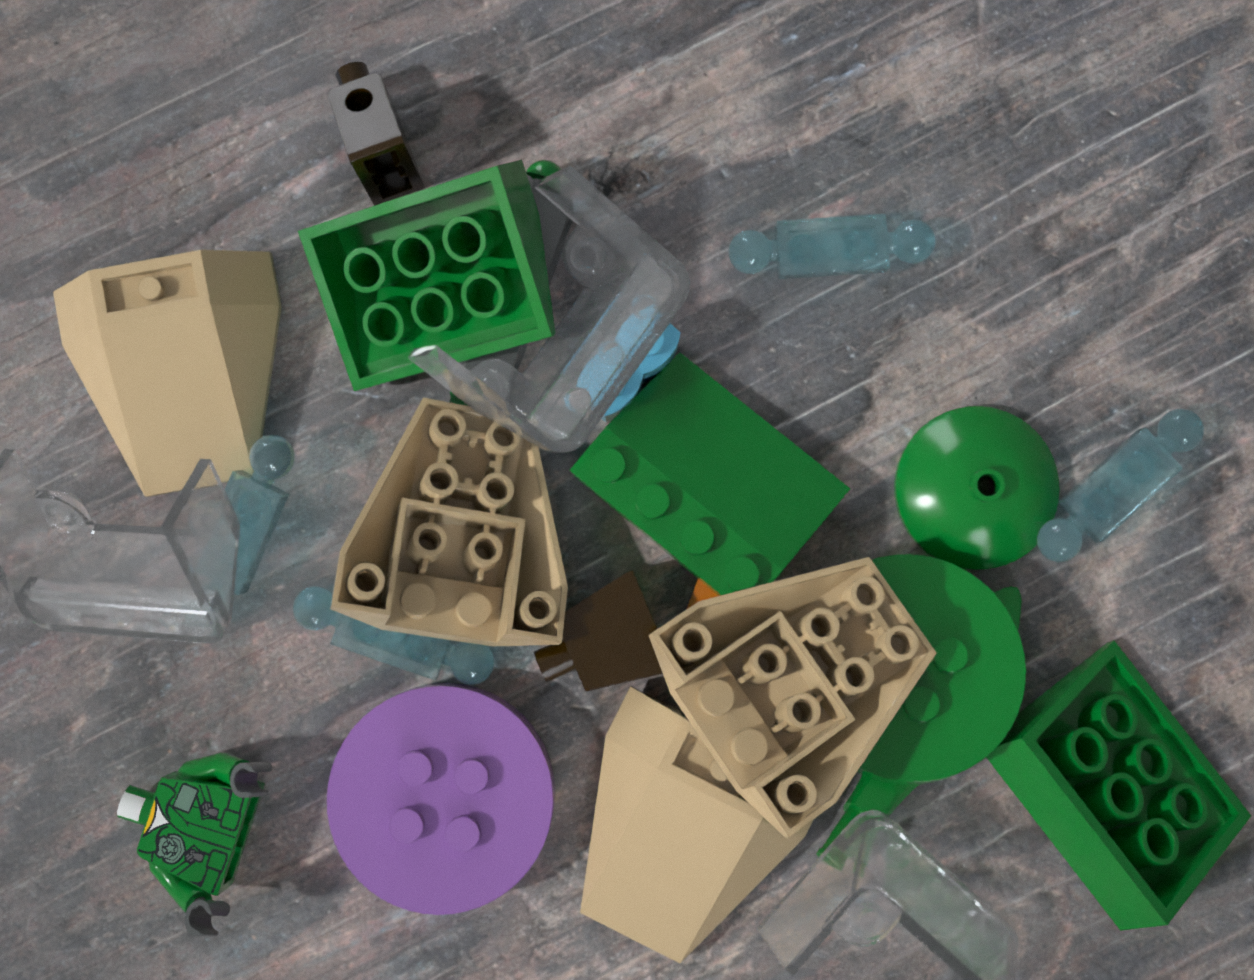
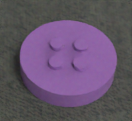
(441, 798)

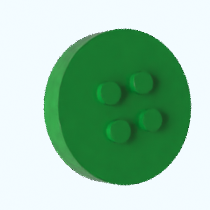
(970, 686)

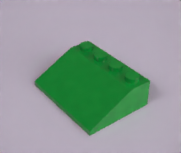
(434, 269)
(709, 480)
(1120, 789)

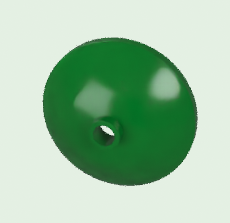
(940, 492)

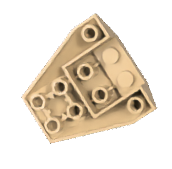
(176, 358)
(457, 537)
(794, 682)
(671, 833)

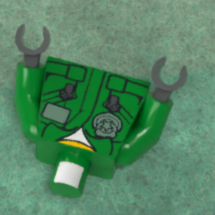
(197, 830)

